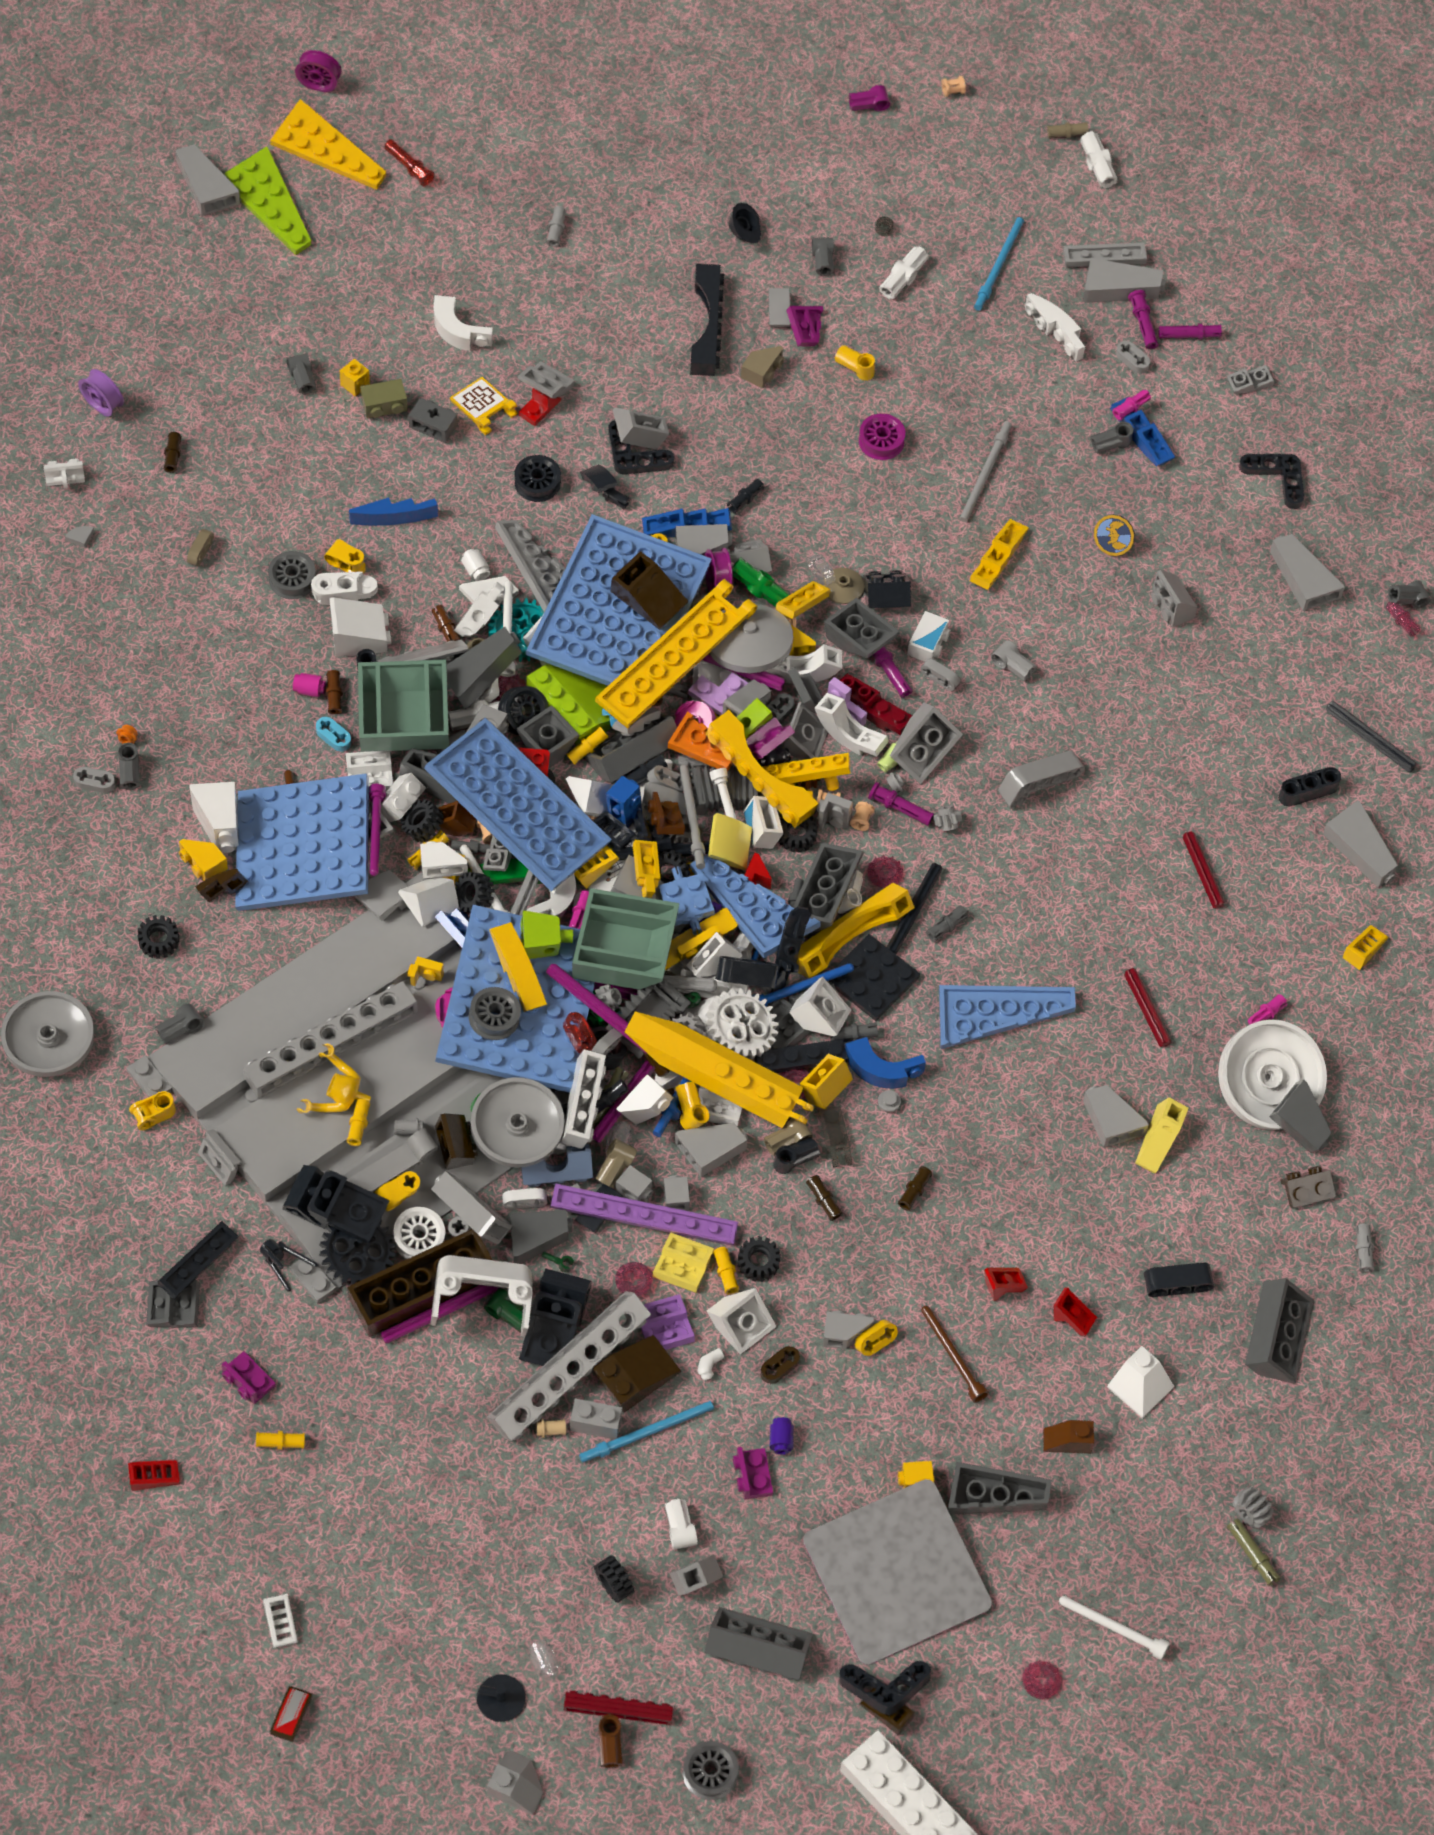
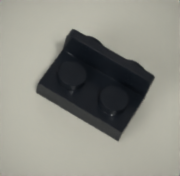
(648, 832)

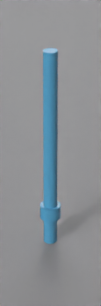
(985, 291)
(603, 1449)

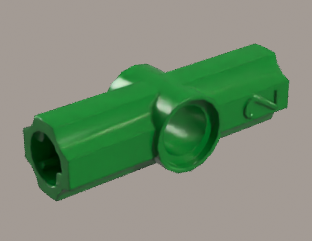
(758, 582)

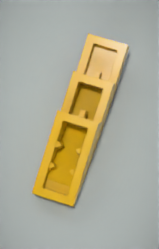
(999, 554)
(518, 967)

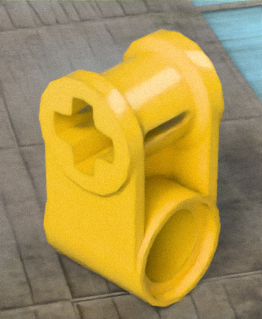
(345, 557)
(152, 1111)
(396, 1191)

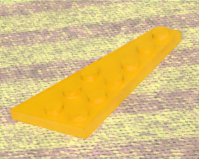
(317, 141)

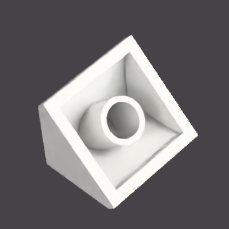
(589, 795)
(429, 898)

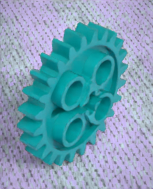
(528, 616)

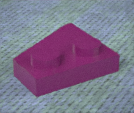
(805, 324)

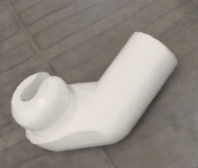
(706, 1363)

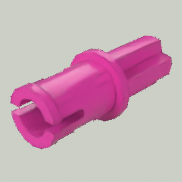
(1131, 404)
(578, 910)
(1268, 1010)

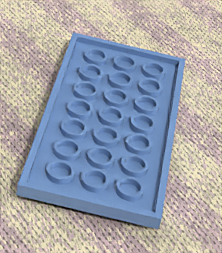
(518, 804)

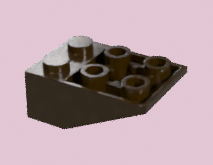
(648, 590)

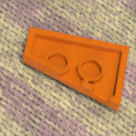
(693, 742)

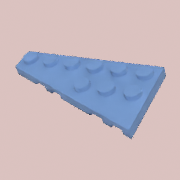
(755, 909)
(986, 1010)

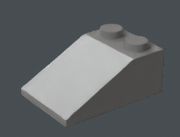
(924, 742)

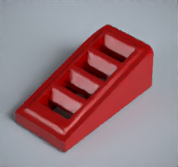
(144, 1466)

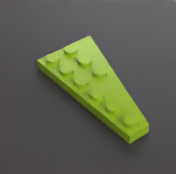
(268, 199)

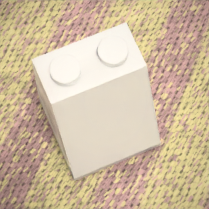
(358, 627)
(217, 812)

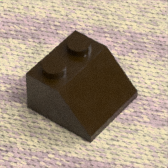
(455, 1141)

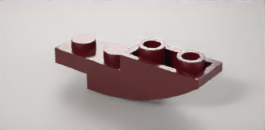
(878, 710)

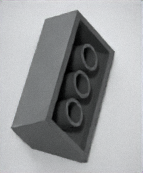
(626, 753)
(828, 882)
(1279, 1331)
(758, 1643)

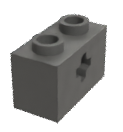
(433, 420)

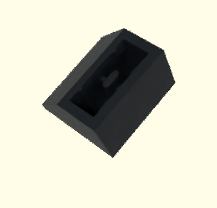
(887, 589)

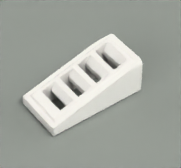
(278, 1600)

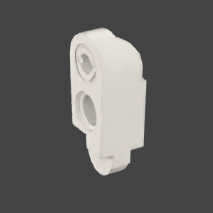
(333, 584)
(479, 612)

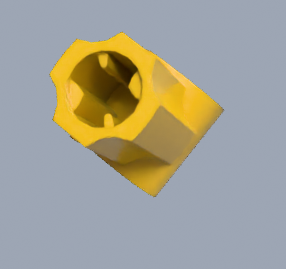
(862, 364)
(693, 1111)

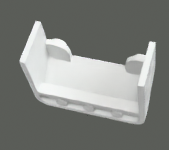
(457, 1269)

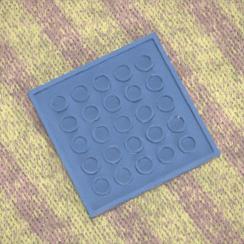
(303, 842)

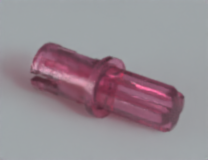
(1402, 618)

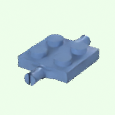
(692, 896)

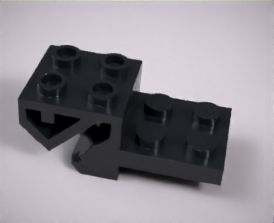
(335, 1202)
(554, 1315)

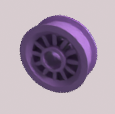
(101, 392)

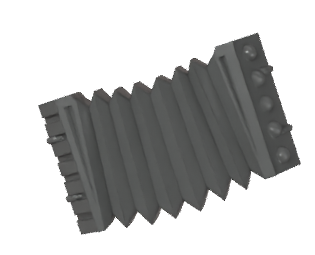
(707, 793)
(655, 1000)

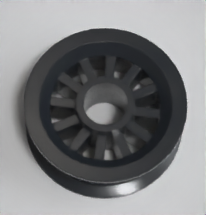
(537, 467)
(516, 697)

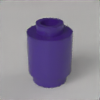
(781, 1436)

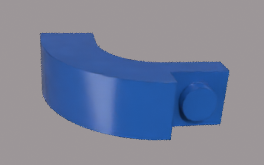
(881, 1072)

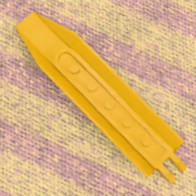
(718, 1069)

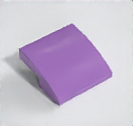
(668, 1322)

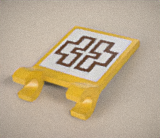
(482, 401)

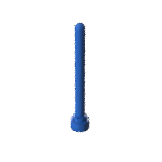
(800, 986)

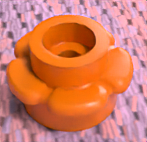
(127, 734)

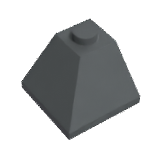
(549, 732)

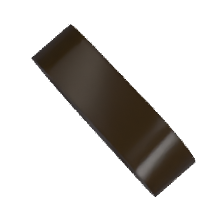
(783, 1368)

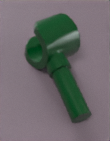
(559, 1261)

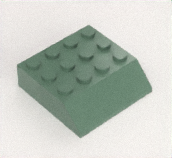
(403, 705)
(624, 939)

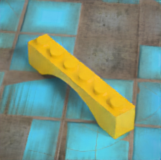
(790, 800)
(881, 908)

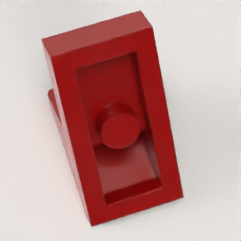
(538, 407)
(758, 873)
(1004, 1280)
(1074, 1312)

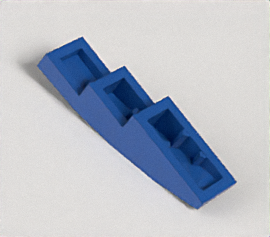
(1147, 437)
(385, 513)
(666, 522)

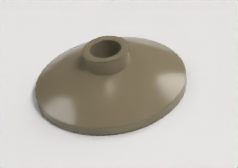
(845, 592)

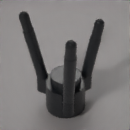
(274, 1254)

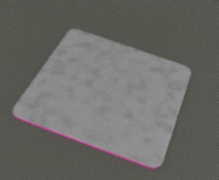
(897, 1571)

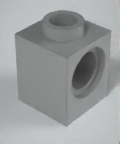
(634, 1185)
(676, 1192)

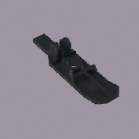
(791, 937)

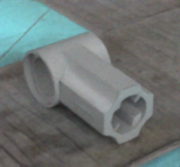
(1009, 657)

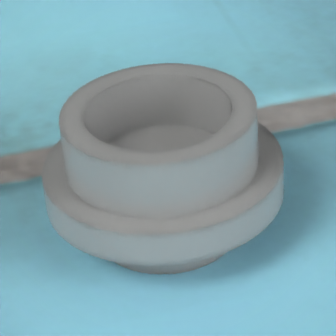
(895, 782)
(889, 1101)

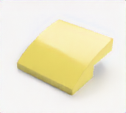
(730, 841)
(683, 1262)

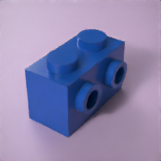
(624, 800)

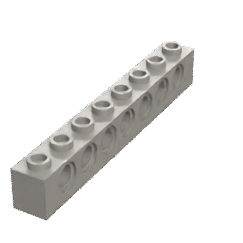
(345, 1039)
(503, 1415)

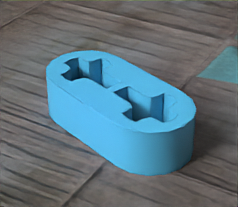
(331, 737)

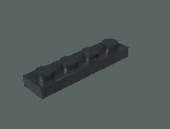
(800, 1056)
(197, 1260)

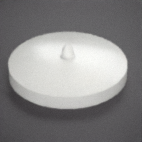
(1264, 1065)

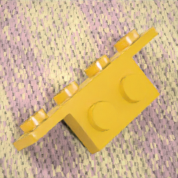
(688, 945)

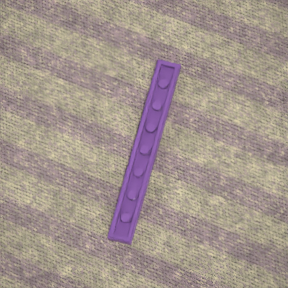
(644, 1214)

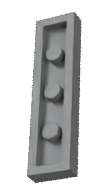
(1122, 253)

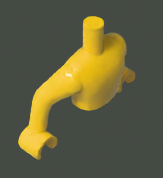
(342, 1088)

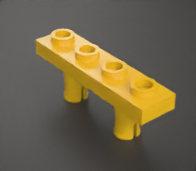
(810, 769)

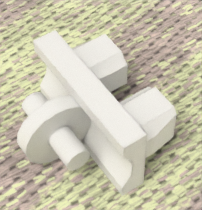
(64, 473)

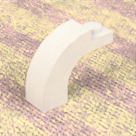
(455, 331)
(820, 664)
(845, 729)
(559, 899)

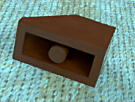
(456, 820)
(1069, 1437)

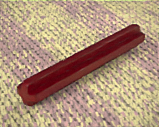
(1203, 870)
(1147, 1007)

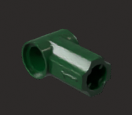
(502, 1307)

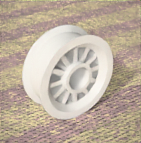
(410, 1215)

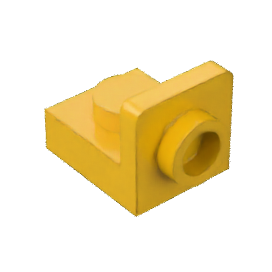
(427, 969)

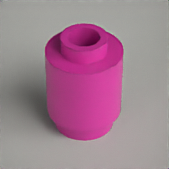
(309, 684)

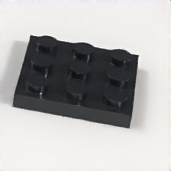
(877, 977)

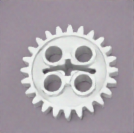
(742, 1023)

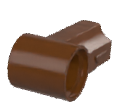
(610, 1743)

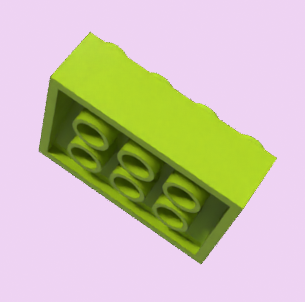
(572, 698)

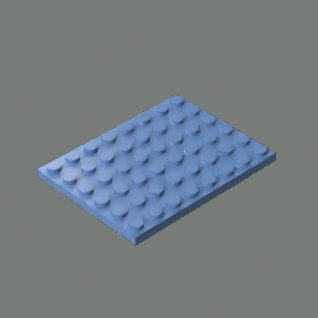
(588, 625)
(539, 1044)

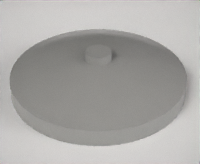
(756, 643)
(47, 1033)
(517, 1122)

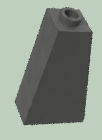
(482, 665)

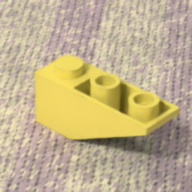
(1161, 1134)

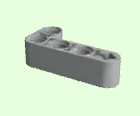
(1039, 775)
(404, 1158)

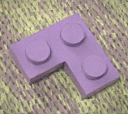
(841, 690)
(714, 696)

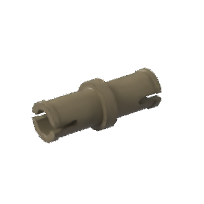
(1067, 130)

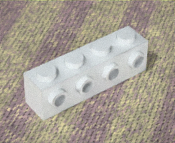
(583, 1098)

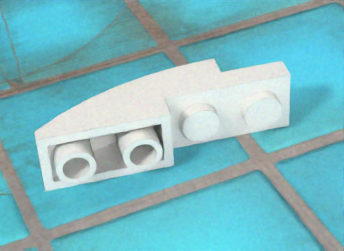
(1054, 320)

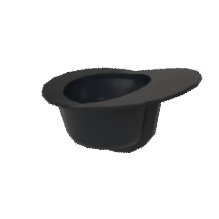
(745, 223)

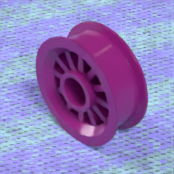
(318, 71)
(881, 447)
(719, 568)

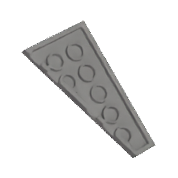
(535, 565)

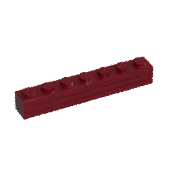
(617, 1706)

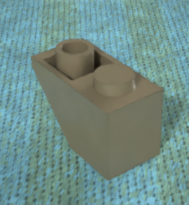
(761, 364)

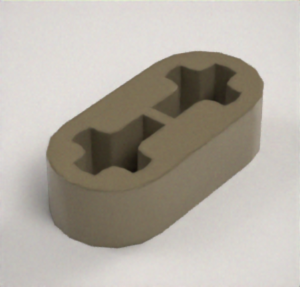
(200, 547)

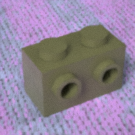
(383, 398)

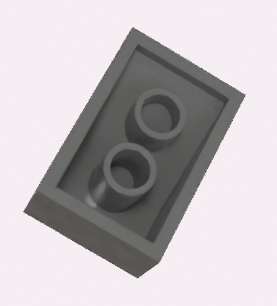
(859, 629)

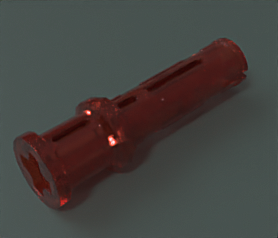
(414, 167)

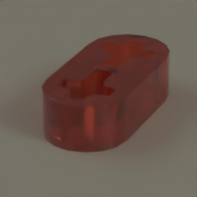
(579, 1033)

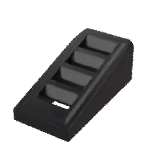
(607, 819)

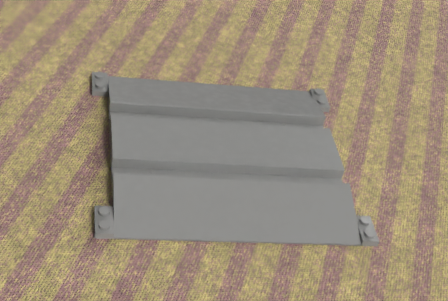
(393, 1069)

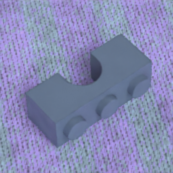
(575, 1167)

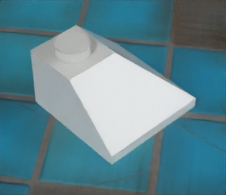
(820, 1009)
(645, 1101)
(742, 1319)
(1141, 1382)

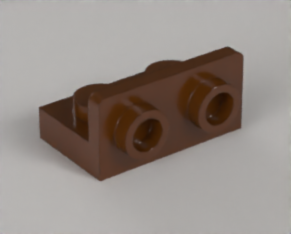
(665, 816)

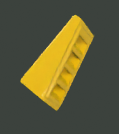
(592, 871)
(1358, 957)

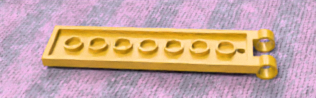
(673, 655)

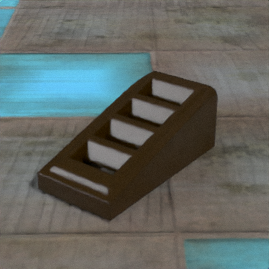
(896, 1727)

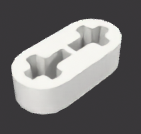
(524, 1198)

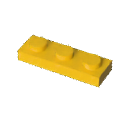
(802, 599)

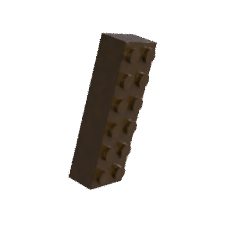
(409, 1285)

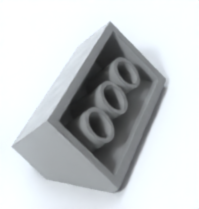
(447, 651)

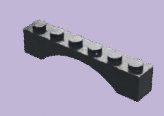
(703, 352)

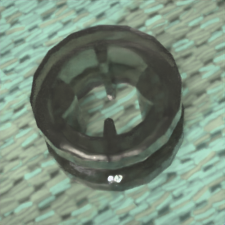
(882, 231)

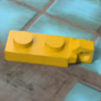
(646, 866)

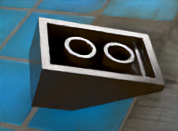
(636, 1372)

